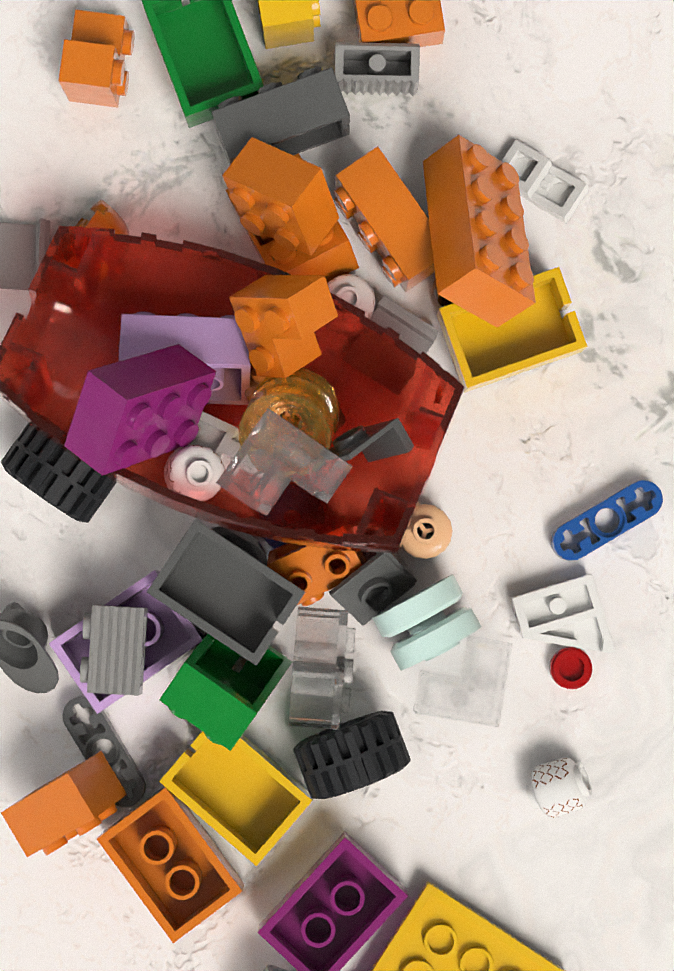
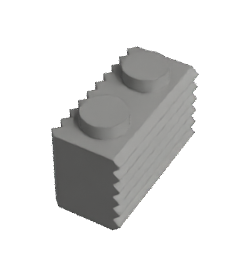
(377, 67)
(115, 650)

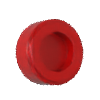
(570, 668)

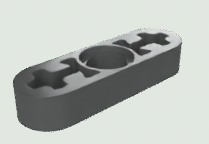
(76, 730)

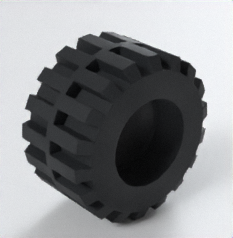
(56, 475)
(353, 756)

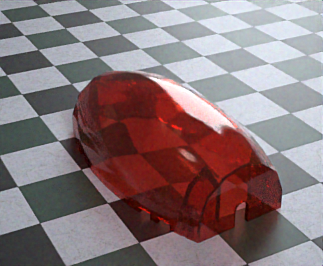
(76, 327)

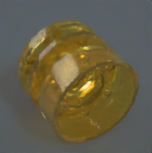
(301, 394)

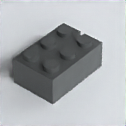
(285, 116)
(225, 592)

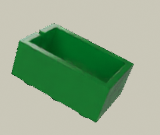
(203, 54)
(217, 696)

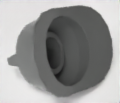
(24, 650)

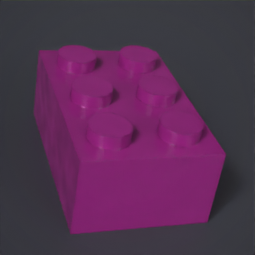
(139, 408)
(333, 908)

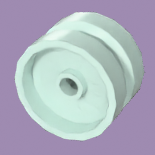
(428, 626)

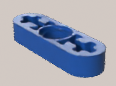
(639, 515)

